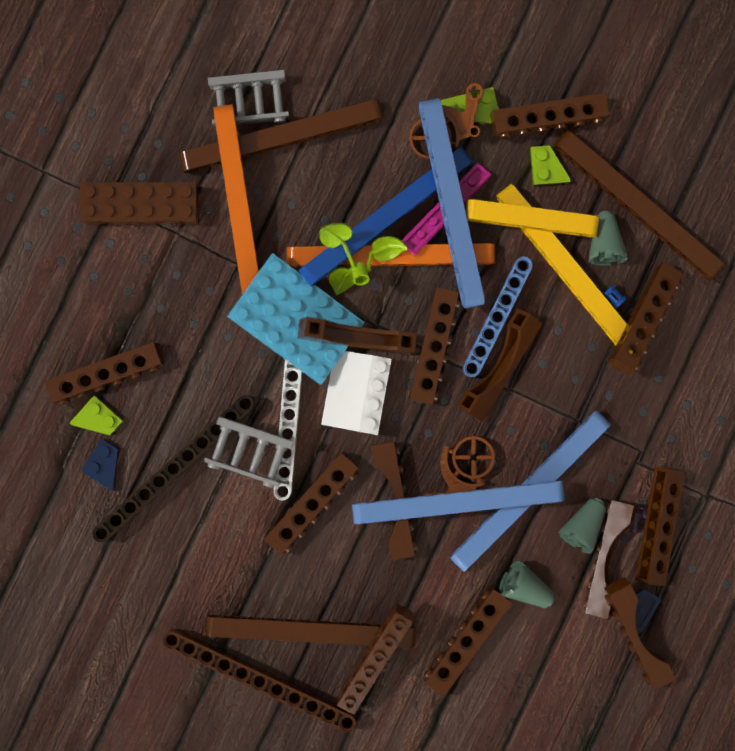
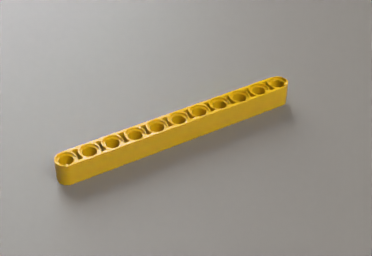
(570, 272)

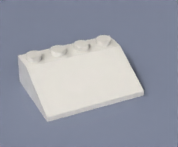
(356, 392)

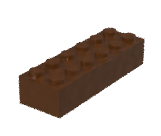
(139, 203)

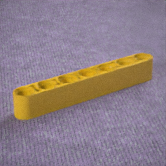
(532, 218)

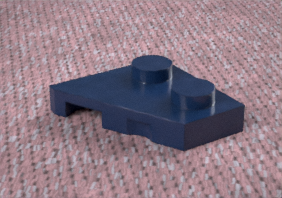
(102, 464)
(645, 608)

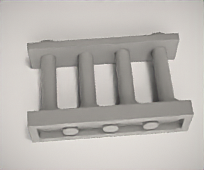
(257, 81)
(263, 440)

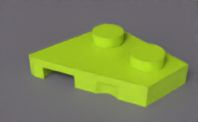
(546, 167)
(97, 417)

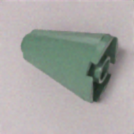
(608, 244)
(584, 526)
(526, 586)

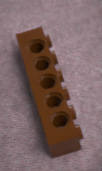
(596, 103)
(441, 297)
(621, 357)
(57, 385)
(660, 526)
(275, 537)
(375, 658)
(442, 684)

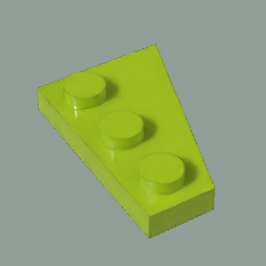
(485, 107)

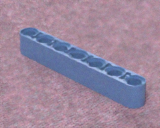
(498, 307)

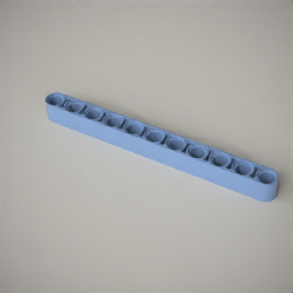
(451, 203)
(548, 471)
(458, 502)

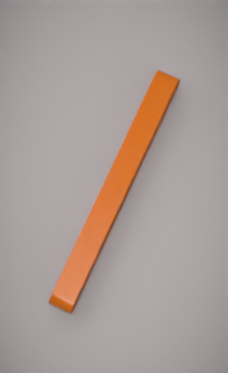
(236, 194)
(429, 255)

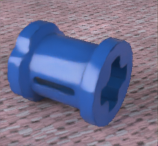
(620, 298)

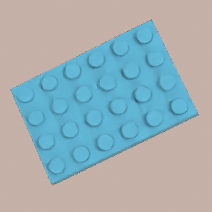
(272, 313)

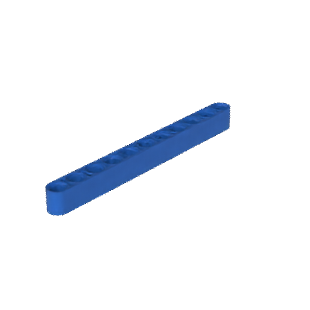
(379, 222)

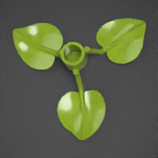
(342, 277)

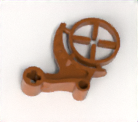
(462, 121)
(454, 483)

